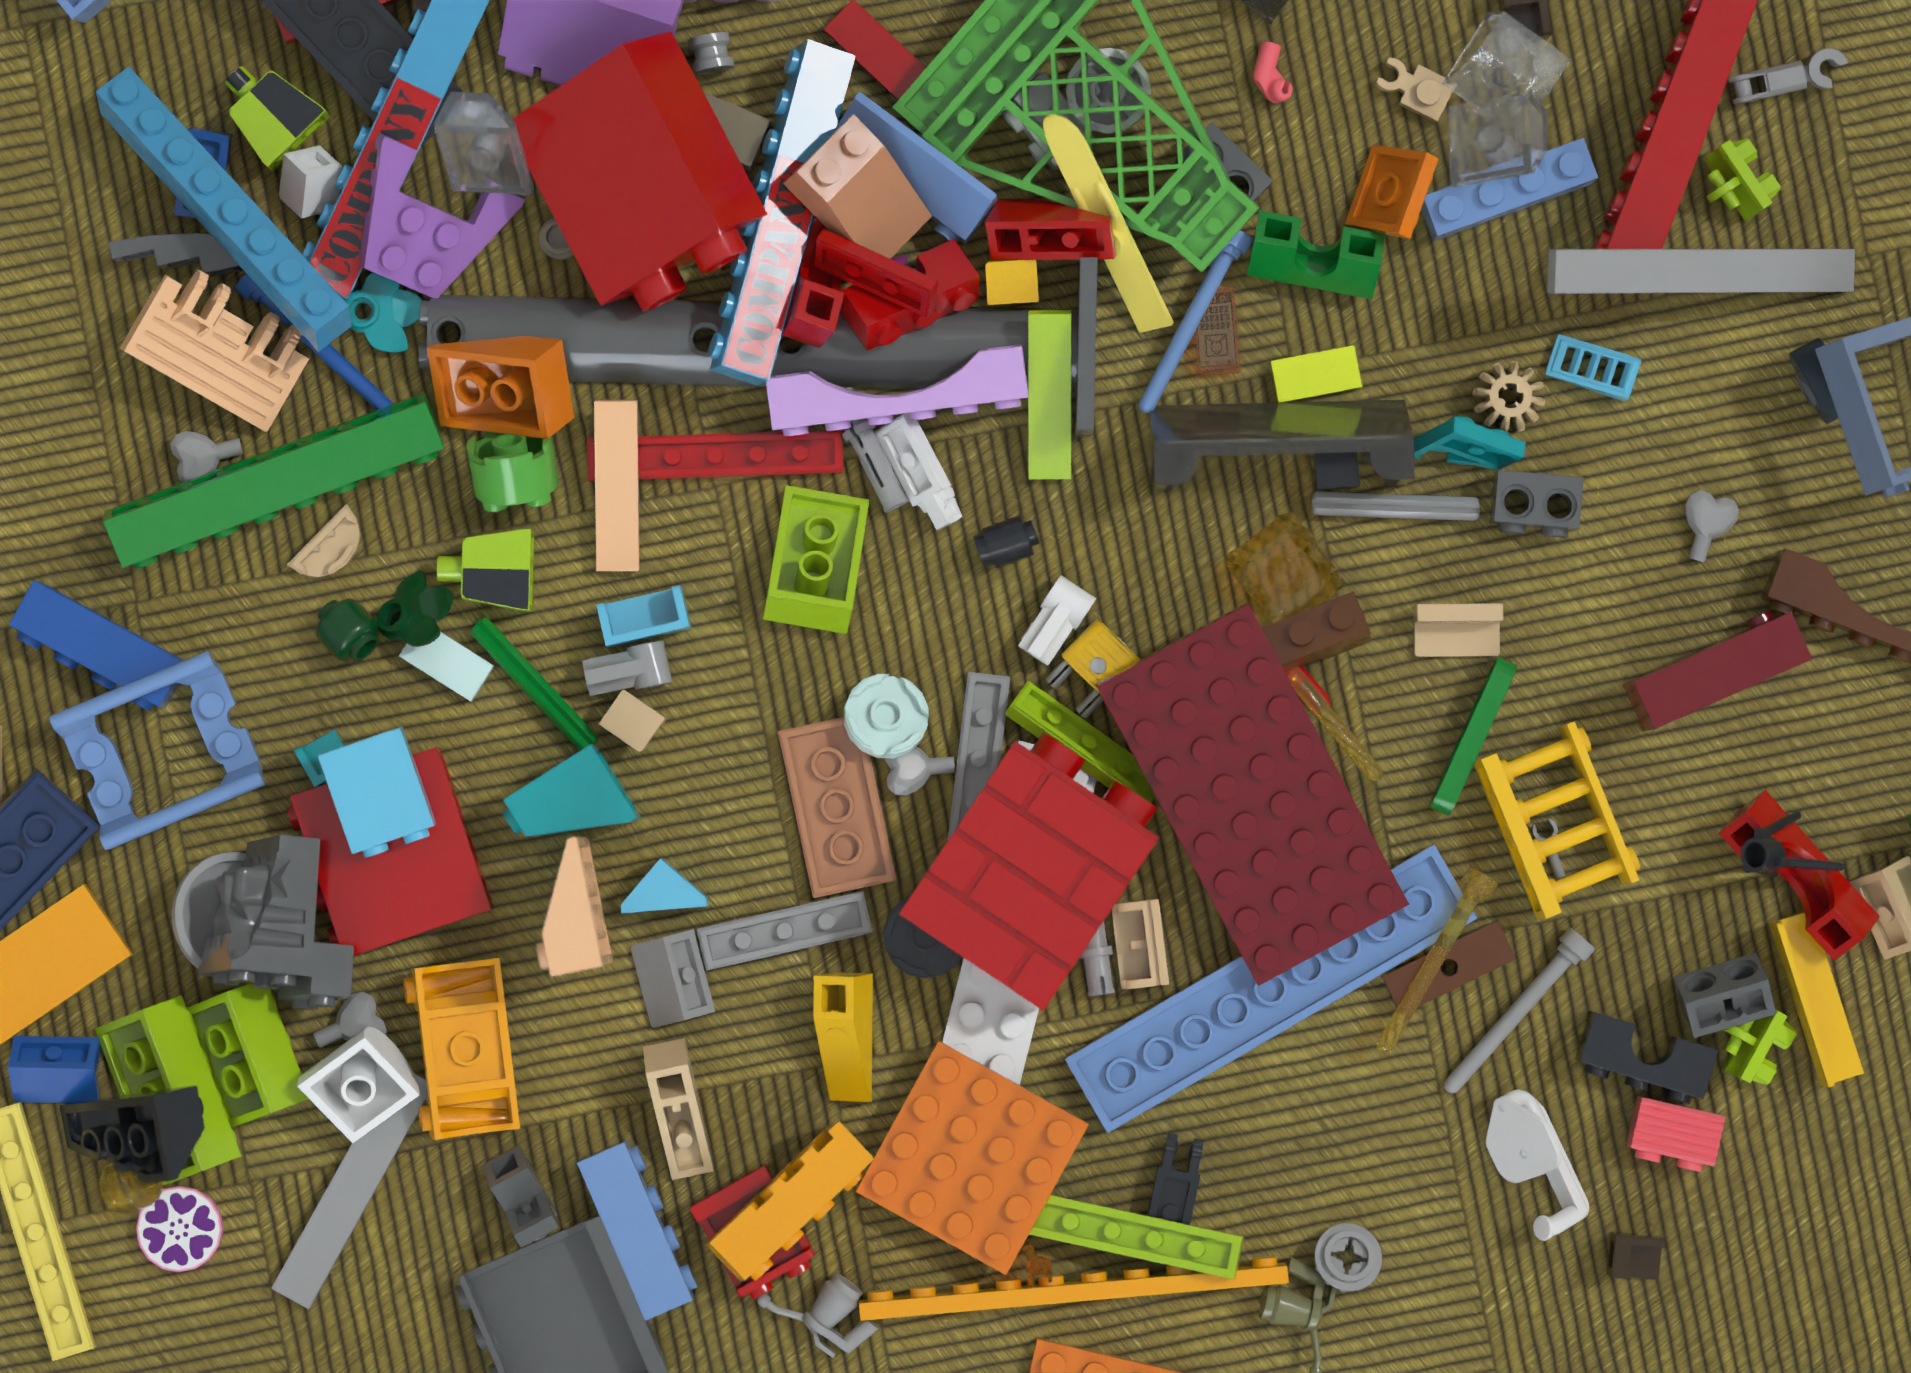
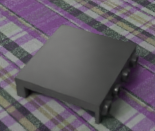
(561, 1308)

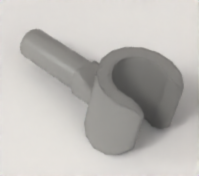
(1553, 859)

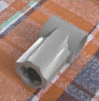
(637, 668)

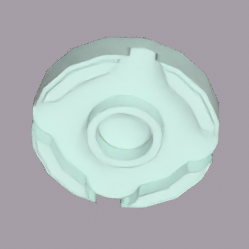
(886, 716)

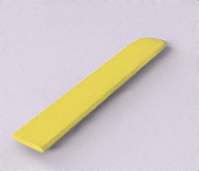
(1094, 195)

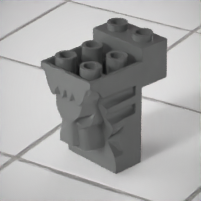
(269, 927)

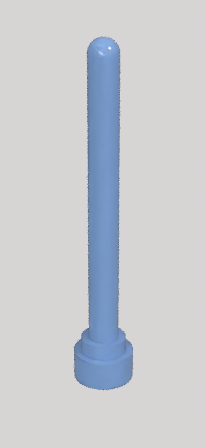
(1191, 320)

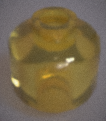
(125, 1193)

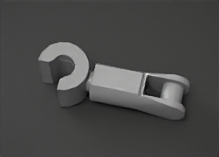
(1787, 77)

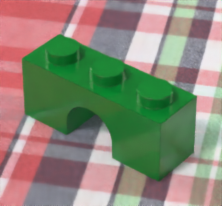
(1343, 267)

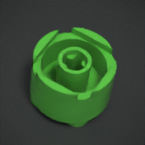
(512, 470)

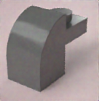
(521, 1196)

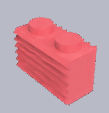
(1675, 1132)

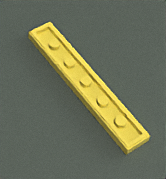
(40, 1239)

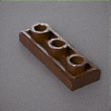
(1473, 957)

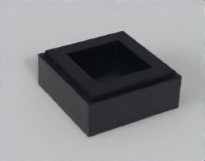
(1336, 470)

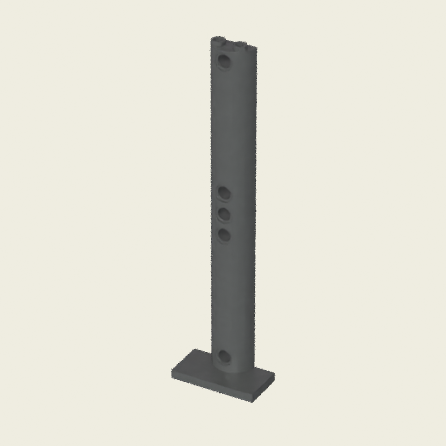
(658, 345)

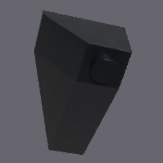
(138, 1131)

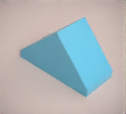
(663, 890)

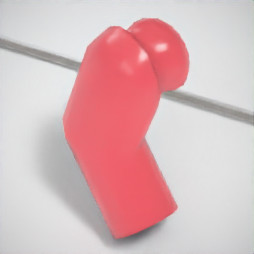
(1266, 75)

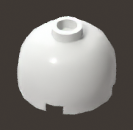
(1102, 92)

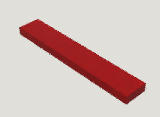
(734, 455)

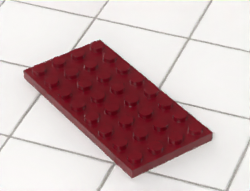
(1252, 794)

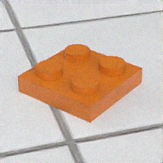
(1391, 191)

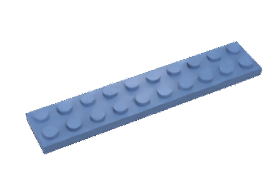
(1232, 1014)

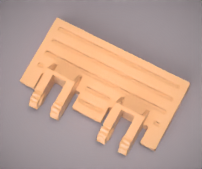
(211, 350)

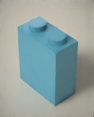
(378, 792)

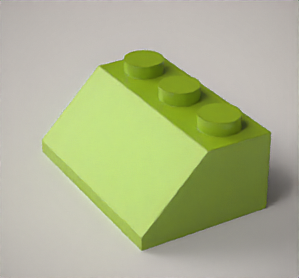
(247, 1053)

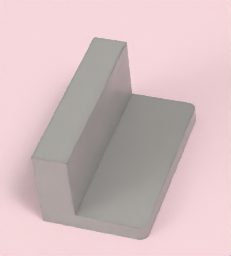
(672, 978)

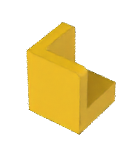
(1011, 282)

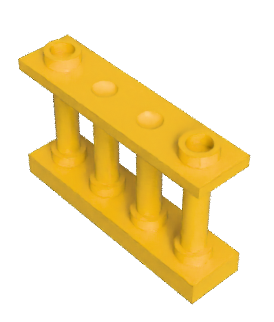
(1514, 815)

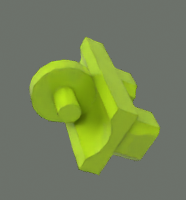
(1736, 181)
(1751, 1044)

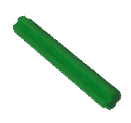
(533, 684)

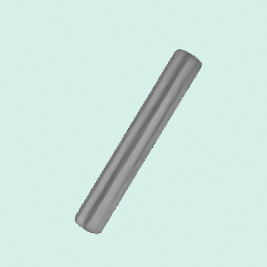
(1395, 506)

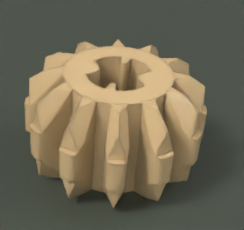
(1520, 389)

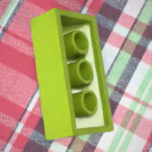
(161, 1052)

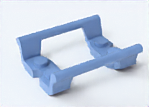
(112, 786)

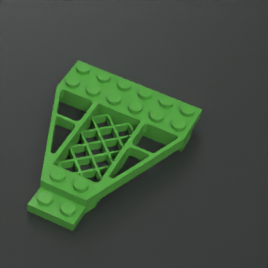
(997, 59)

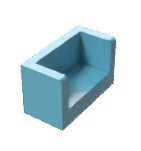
(644, 617)

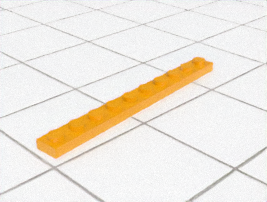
(1092, 1286)

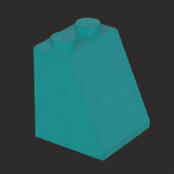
(571, 798)

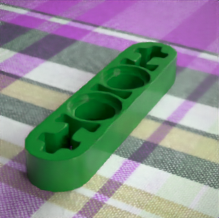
(1473, 736)

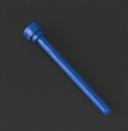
(249, 290)

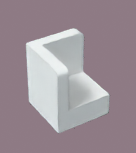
(309, 180)

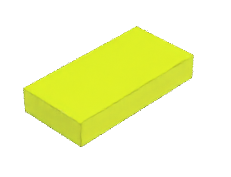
(1316, 374)

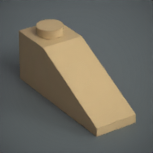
(677, 1108)

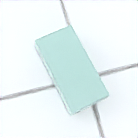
(450, 665)

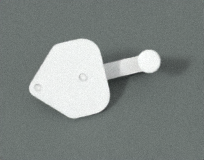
(1527, 1146)

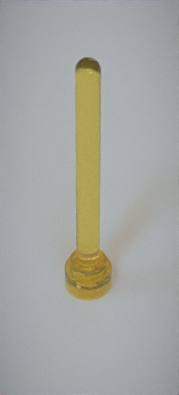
(1330, 719)
(1475, 889)

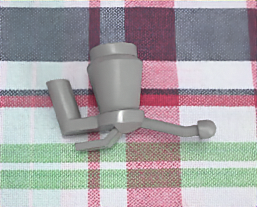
(833, 1303)

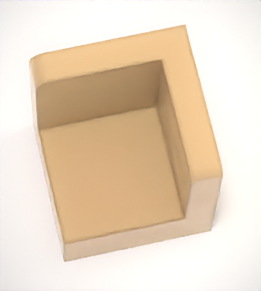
(632, 720)

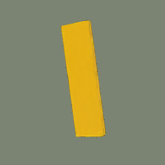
(1816, 1001)

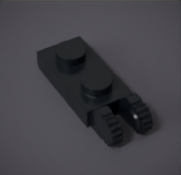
(1176, 1189)

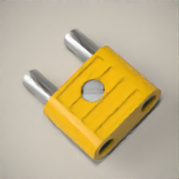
(1094, 657)

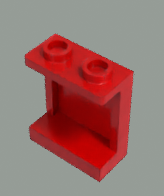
(726, 1202)

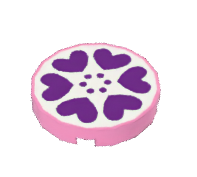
(180, 1229)

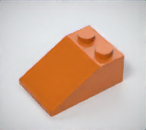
(502, 385)

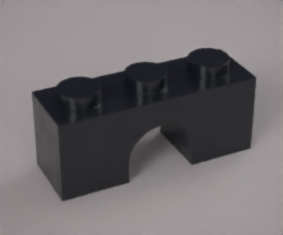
(1682, 1069)

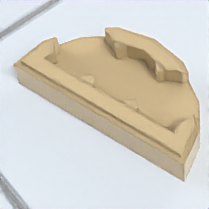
(331, 547)

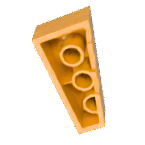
(788, 1202)

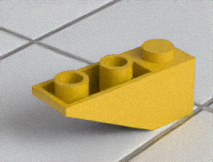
(845, 1033)

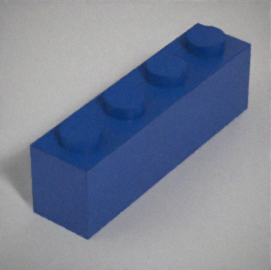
(92, 641)

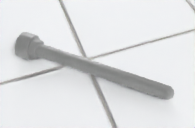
(1571, 951)

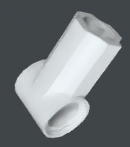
(1060, 613)

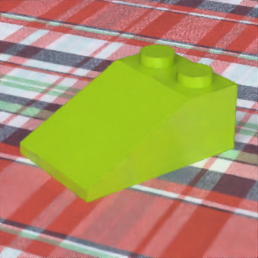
(816, 559)

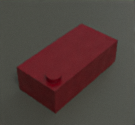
(1718, 671)

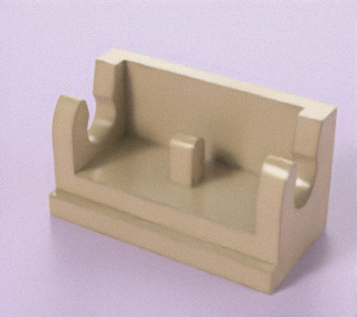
(1140, 944)

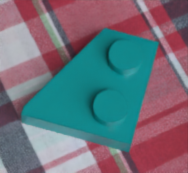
(1470, 444)

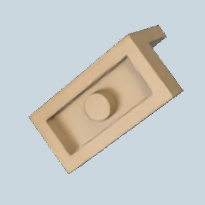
(1457, 630)
(1890, 896)

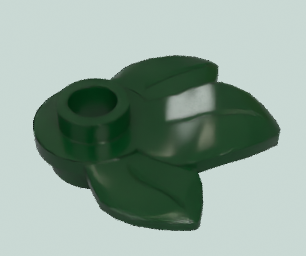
(415, 611)

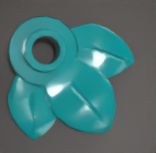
(390, 313)

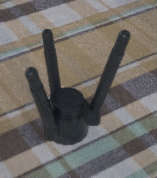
(1767, 854)

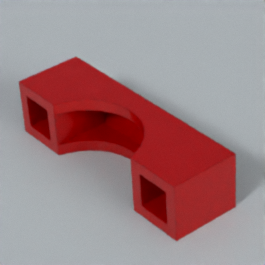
(815, 298)
(1832, 906)

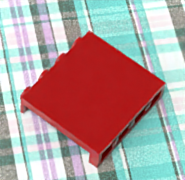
(405, 887)

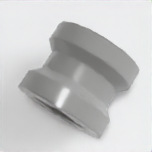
(711, 53)

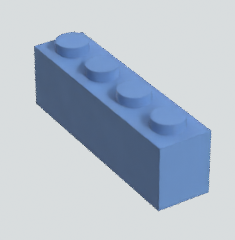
(1468, 206)
(636, 1229)

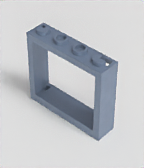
(1856, 409)

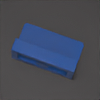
(54, 1069)

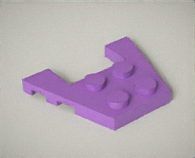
(416, 240)

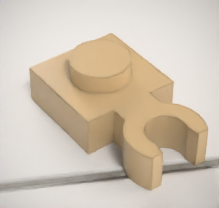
(1422, 90)

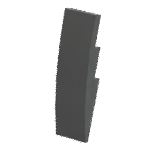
(177, 251)

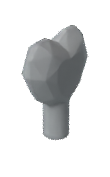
(200, 454)
(1708, 520)
(913, 769)
(352, 1018)

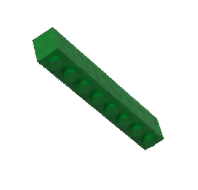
(273, 481)

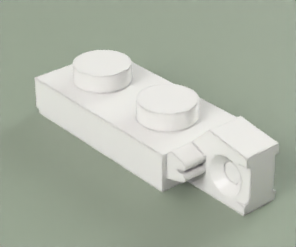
(919, 470)

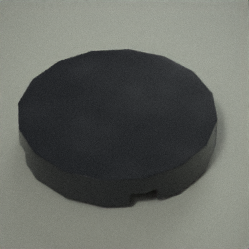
(915, 949)

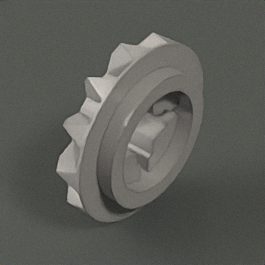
(1362, 1246)

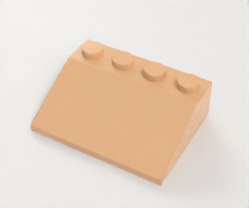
(575, 922)

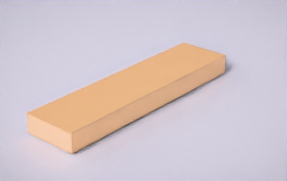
(616, 485)

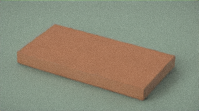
(836, 808)

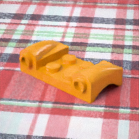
(464, 1048)

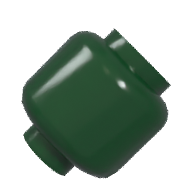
(347, 630)

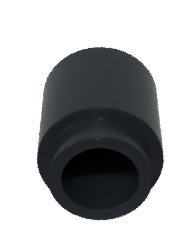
(1006, 542)

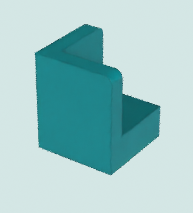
(309, 755)

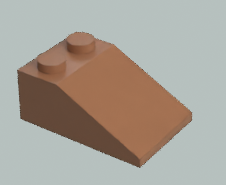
(859, 190)

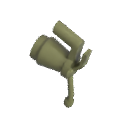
(1287, 1307)

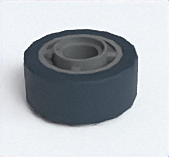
(1812, 380)

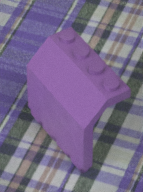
(574, 34)

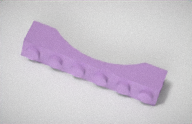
(808, 399)

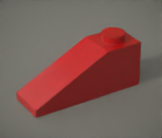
(1047, 231)

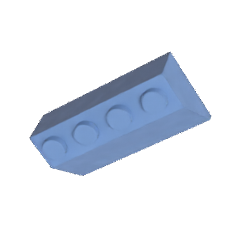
(949, 192)

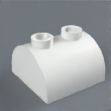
(361, 1083)

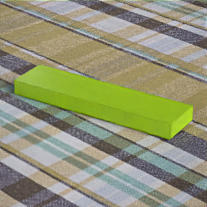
(1049, 394)
(1104, 757)

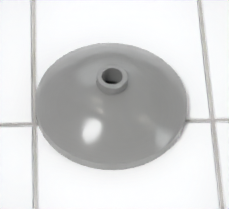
(198, 902)

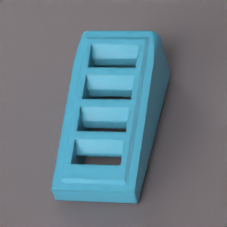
(1630, 363)

